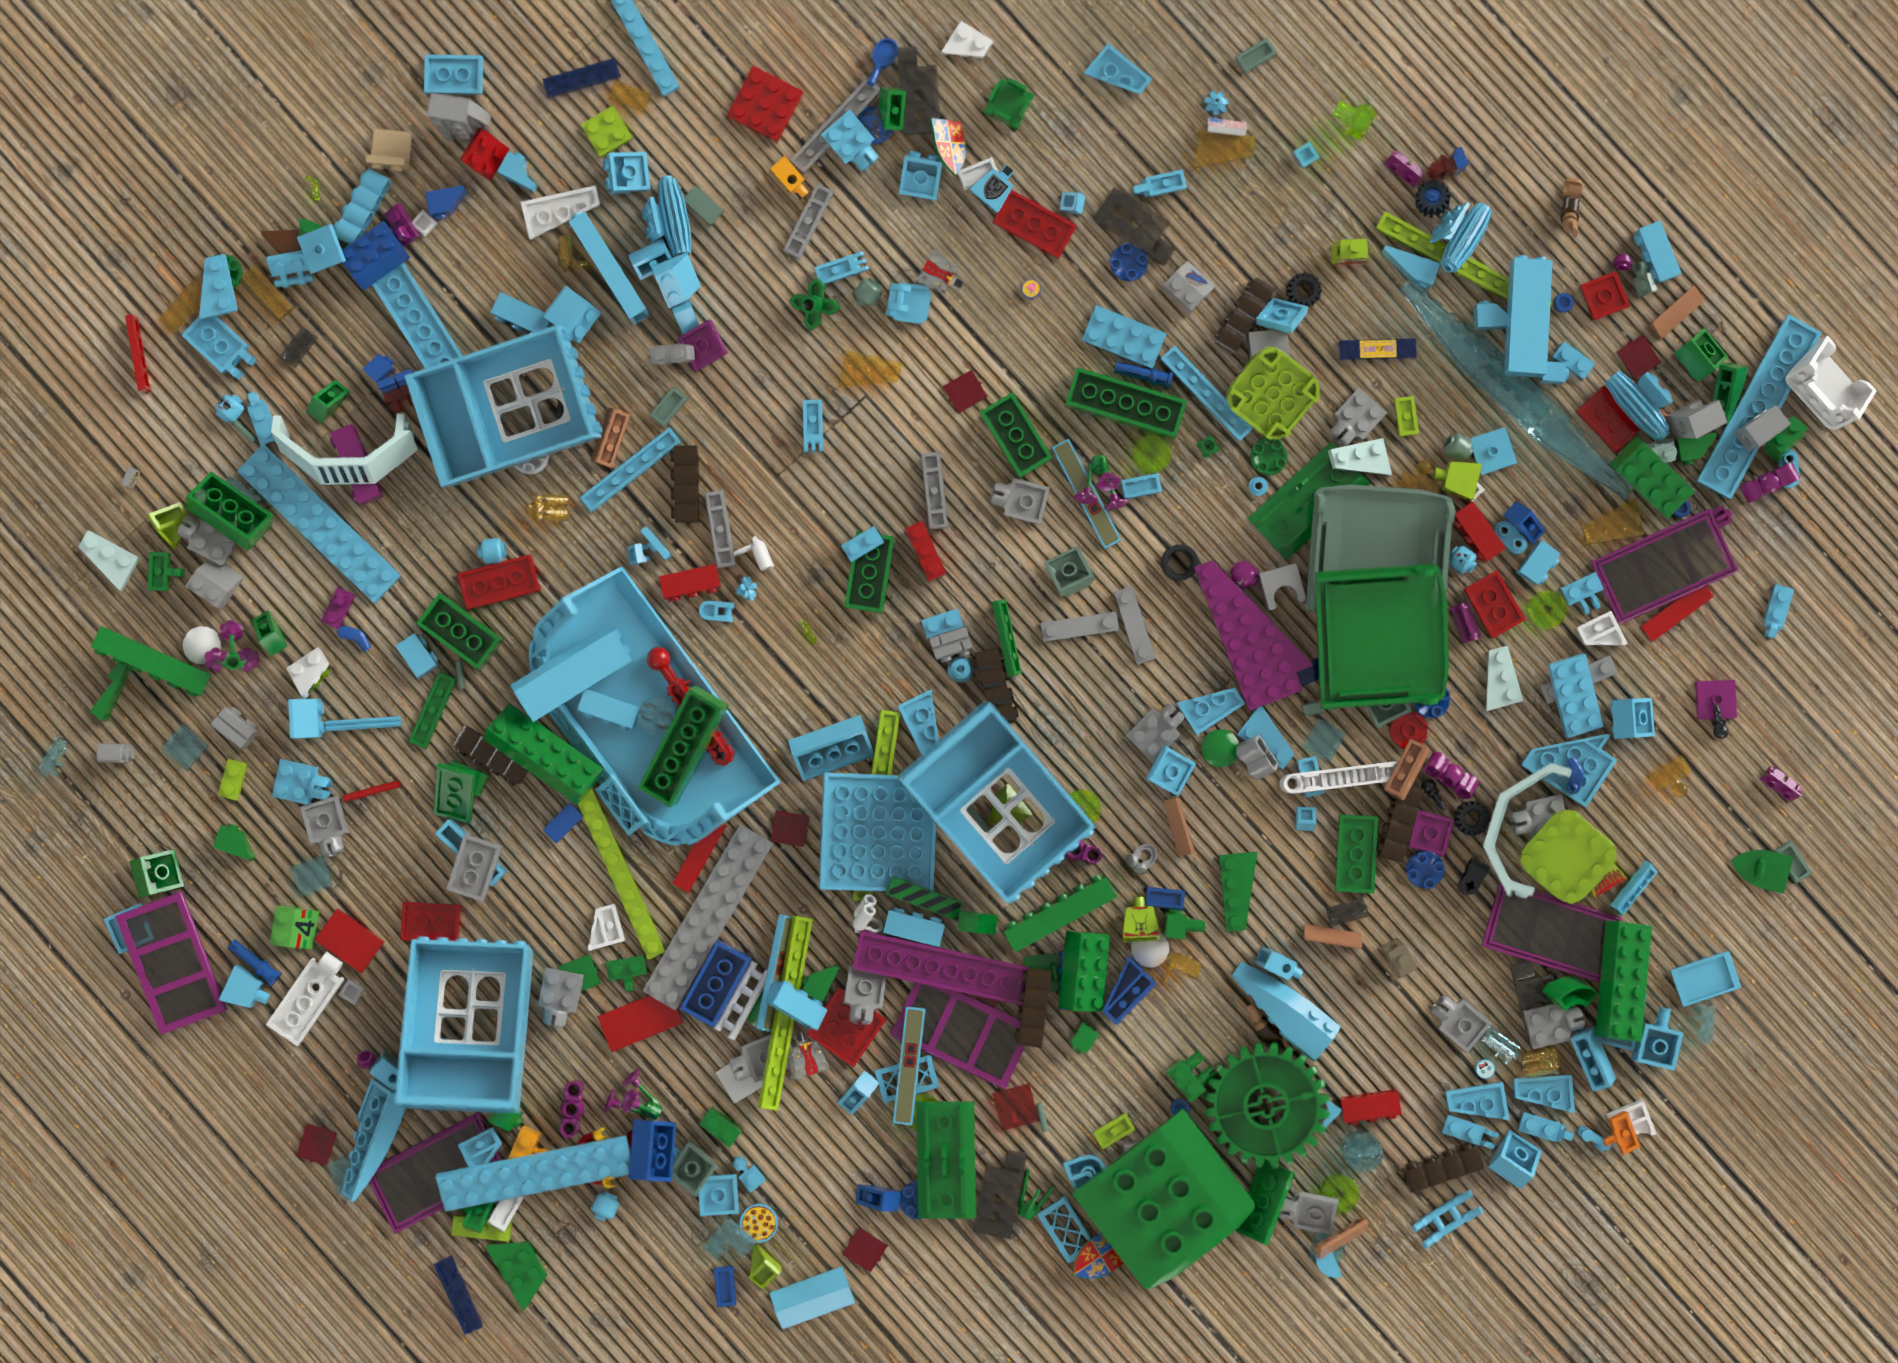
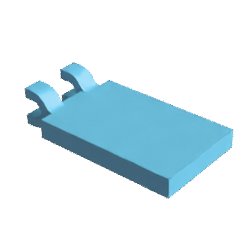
(219, 345)

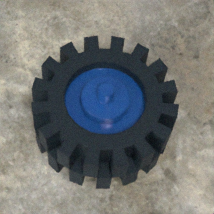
(1432, 198)

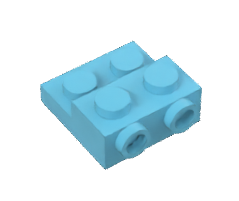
(626, 172)
(921, 175)

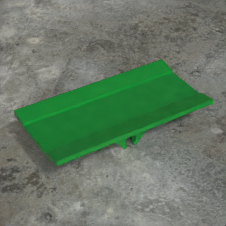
(1288, 513)
(946, 1159)

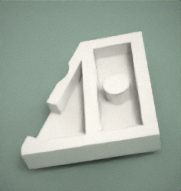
(967, 42)
(1601, 631)
(308, 670)
(606, 928)
(1639, 1117)

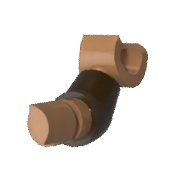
(1570, 209)
(1265, 1031)

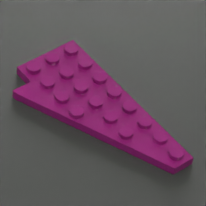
(1257, 650)

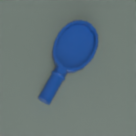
(883, 56)

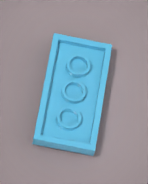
(1124, 337)
(1575, 695)

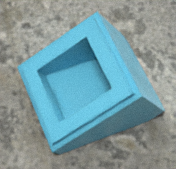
(1072, 202)
(1305, 818)

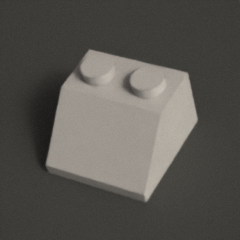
(214, 583)

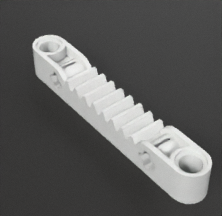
(1338, 777)

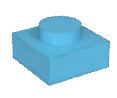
(1306, 155)

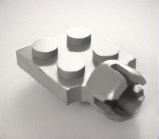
(1356, 418)
(1021, 500)
(206, 540)
(1156, 730)
(1535, 814)
(325, 825)
(863, 994)
(559, 995)
(1460, 1022)
(1551, 1024)
(752, 1060)
(1311, 1212)

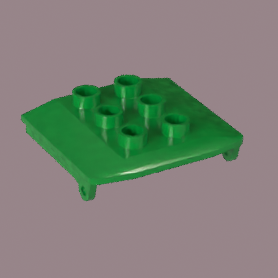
(1381, 636)
(1165, 1201)

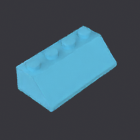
(831, 748)

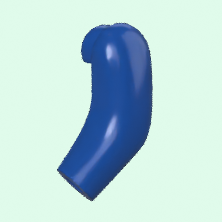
(355, 635)
(1576, 776)

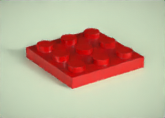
(765, 104)
(843, 1036)

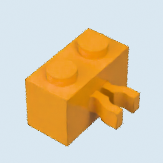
(526, 1143)

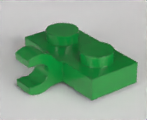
(160, 571)
(627, 969)
(476, 1216)

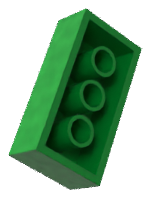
(1015, 435)
(1652, 477)
(229, 511)
(870, 578)
(460, 631)
(1084, 971)

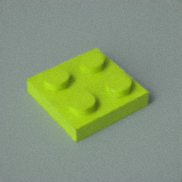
(607, 131)

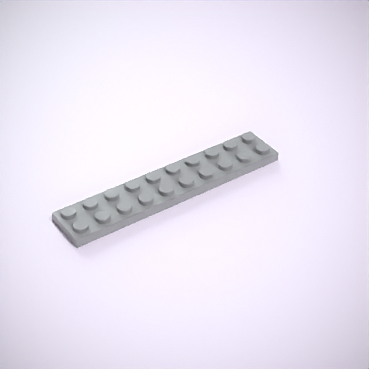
(707, 917)

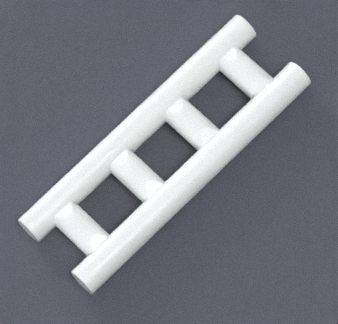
(732, 1004)

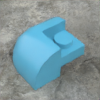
(1082, 1169)

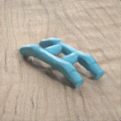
(1458, 1219)

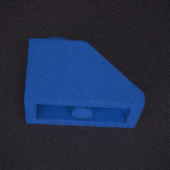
(444, 201)
(1525, 522)
(878, 1197)

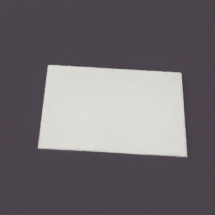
(737, 1089)

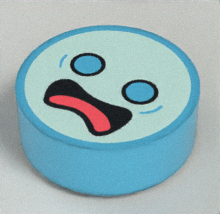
(1484, 1068)

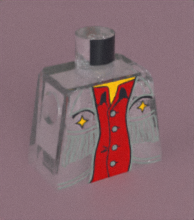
(939, 274)
(805, 1058)

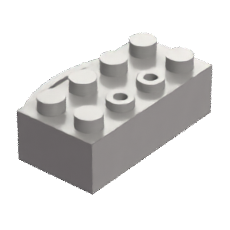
(457, 117)

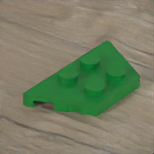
(519, 1268)

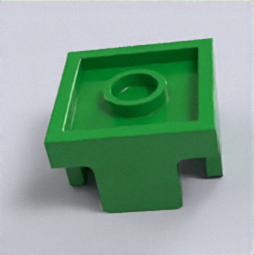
(1009, 102)

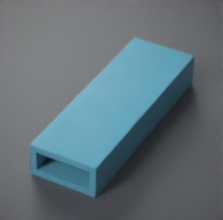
(609, 267)
(1528, 316)
(571, 672)

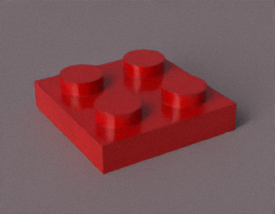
(484, 154)
(1604, 296)

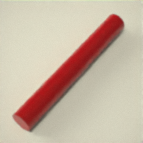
(371, 791)

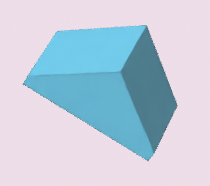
(685, 316)

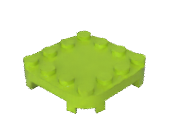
(1273, 393)
(1568, 856)

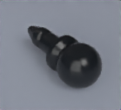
(1720, 729)
(1430, 789)

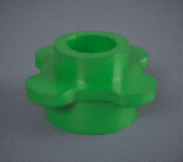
(1207, 451)

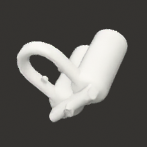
(760, 553)
(864, 914)

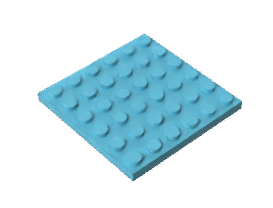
(873, 832)

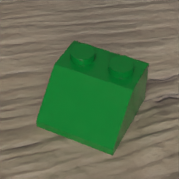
(1701, 355)
(156, 873)

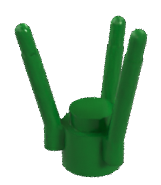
(1027, 1208)

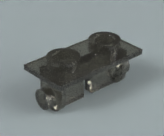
(298, 347)
(1347, 912)

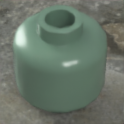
(868, 292)
(1458, 447)

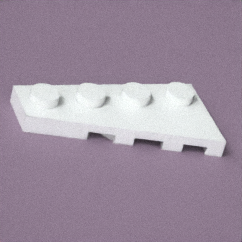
(553, 210)

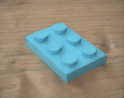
(453, 74)

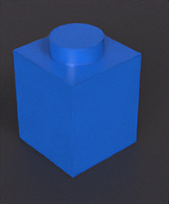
(380, 367)

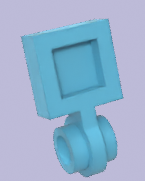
(751, 1177)

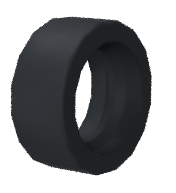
(1165, 564)

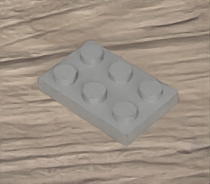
(474, 867)

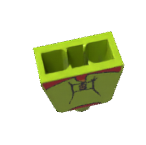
(1140, 923)

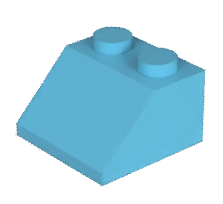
(676, 279)
(572, 312)
(306, 718)
(1632, 718)
(1515, 1159)

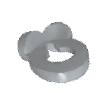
(1141, 868)

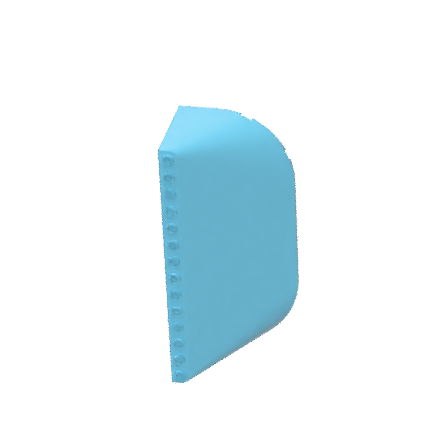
(714, 790)

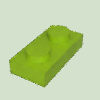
(1406, 416)
(233, 779)
(1114, 1130)

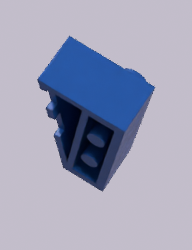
(1128, 992)

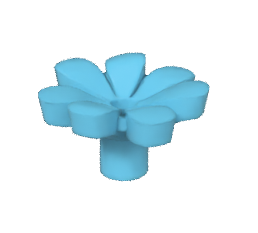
(1216, 106)
(746, 588)

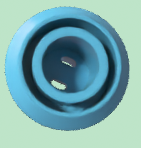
(960, 676)

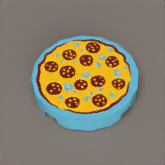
(759, 1222)

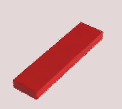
(137, 353)
(1675, 613)
(697, 859)

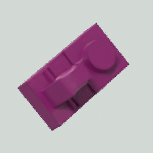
(401, 225)
(338, 608)

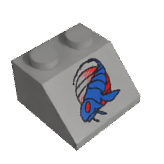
(1188, 287)

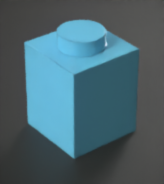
(1556, 373)

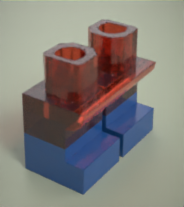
(1449, 166)
(396, 390)

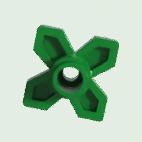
(814, 304)

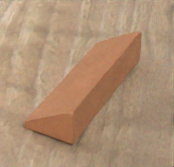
(1676, 312)
(612, 434)
(1407, 769)
(1178, 826)
(1332, 936)
(1340, 1238)

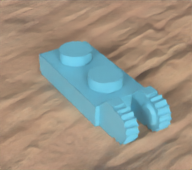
(1467, 1131)

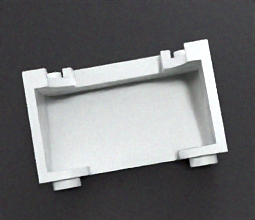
(1827, 388)

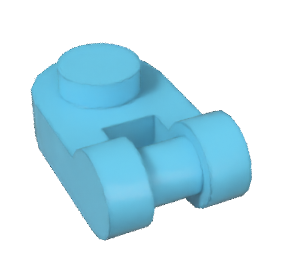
(710, 609)
(1588, 1135)

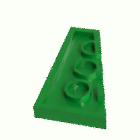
(1237, 882)

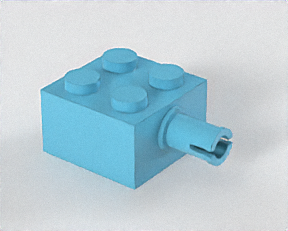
(1659, 1043)

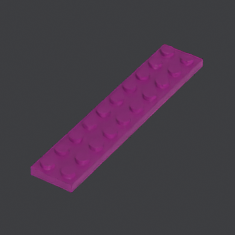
(939, 967)

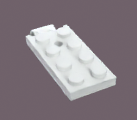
(302, 1003)

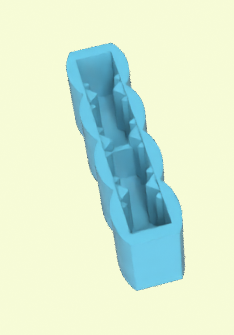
(363, 206)

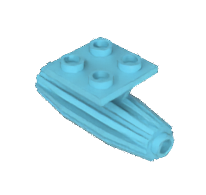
(668, 217)
(1461, 232)
(1642, 402)

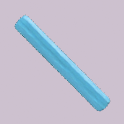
(366, 723)

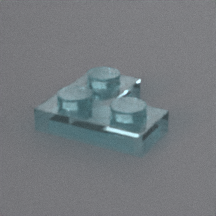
(730, 1234)

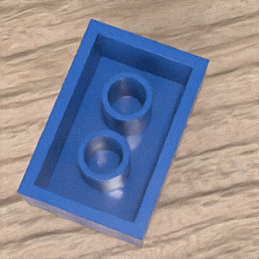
(374, 255)
(652, 1150)

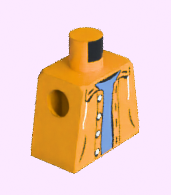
(784, 169)

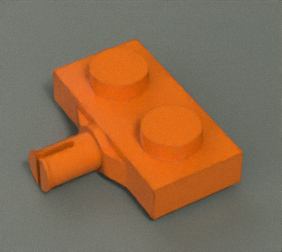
(1622, 1133)

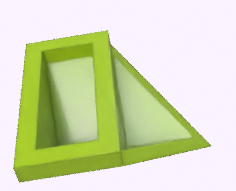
(167, 522)
(1019, 812)
(763, 1267)

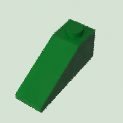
(1729, 387)

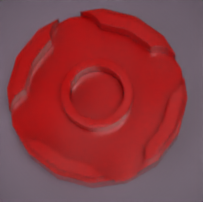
(1408, 727)

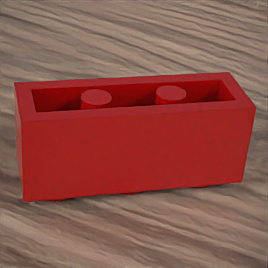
(1478, 532)
(925, 551)
(690, 583)
(1370, 1106)

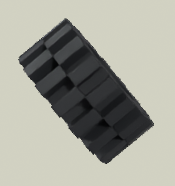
(1307, 279)
(1460, 818)

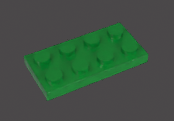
(1356, 853)
(1268, 1193)

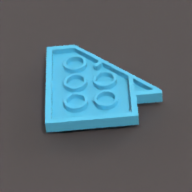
(1589, 754)

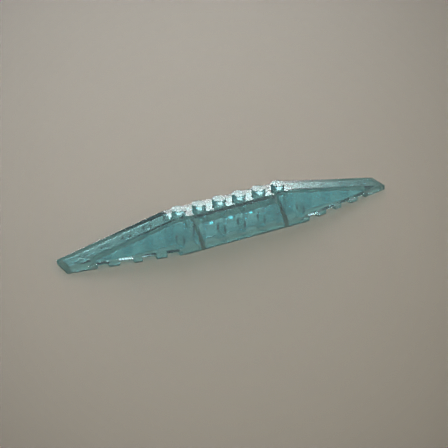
(1515, 394)

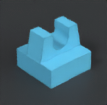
(635, 554)

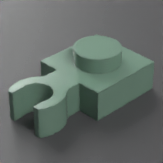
(1645, 281)

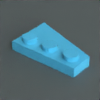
(1118, 70)
(217, 288)
(1261, 724)

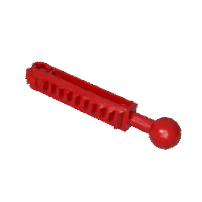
(659, 660)

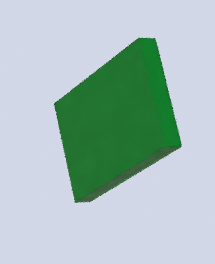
(454, 793)

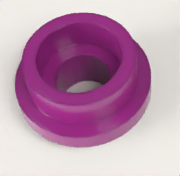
(1622, 262)
(366, 1059)

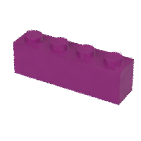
(349, 445)

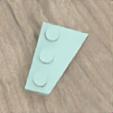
(1362, 457)
(111, 559)
(1501, 680)

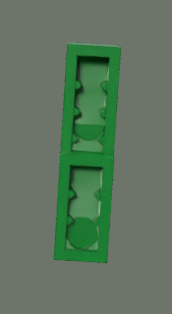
(106, 703)

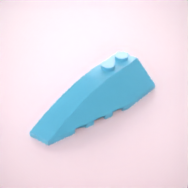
(1293, 1014)
(377, 1128)

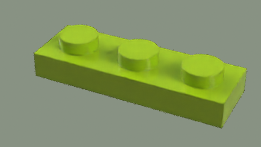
(488, 1232)

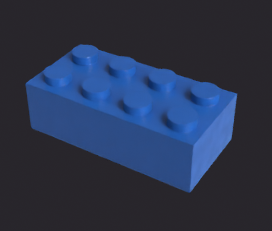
(716, 983)

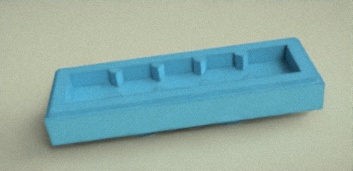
(1634, 888)

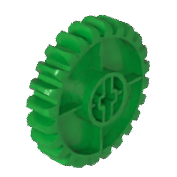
(1238, 1122)

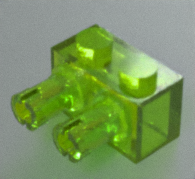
(1357, 118)

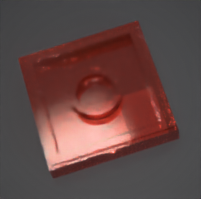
(1015, 1106)

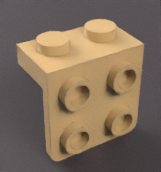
(390, 150)

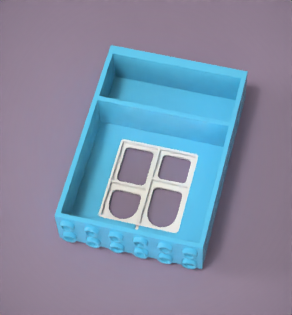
(465, 423)
(966, 767)
(464, 1071)

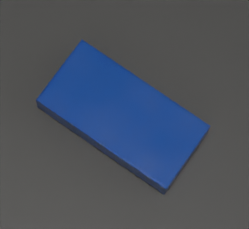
(563, 823)
(1165, 898)
(725, 1286)

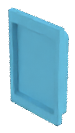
(1705, 978)

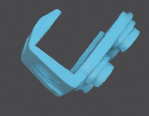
(908, 302)

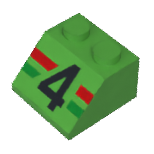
(294, 927)

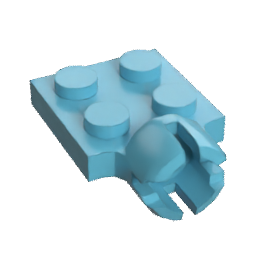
(851, 141)
(300, 782)

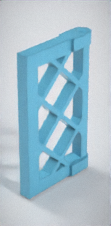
(610, 803)
(919, 1089)
(1050, 1228)

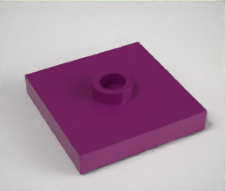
(706, 343)
(1716, 692)
(1431, 833)

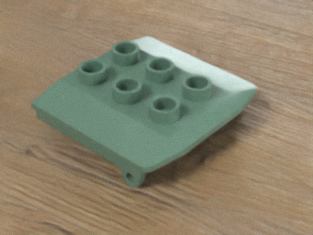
(1378, 529)

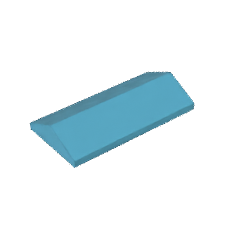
(812, 1297)

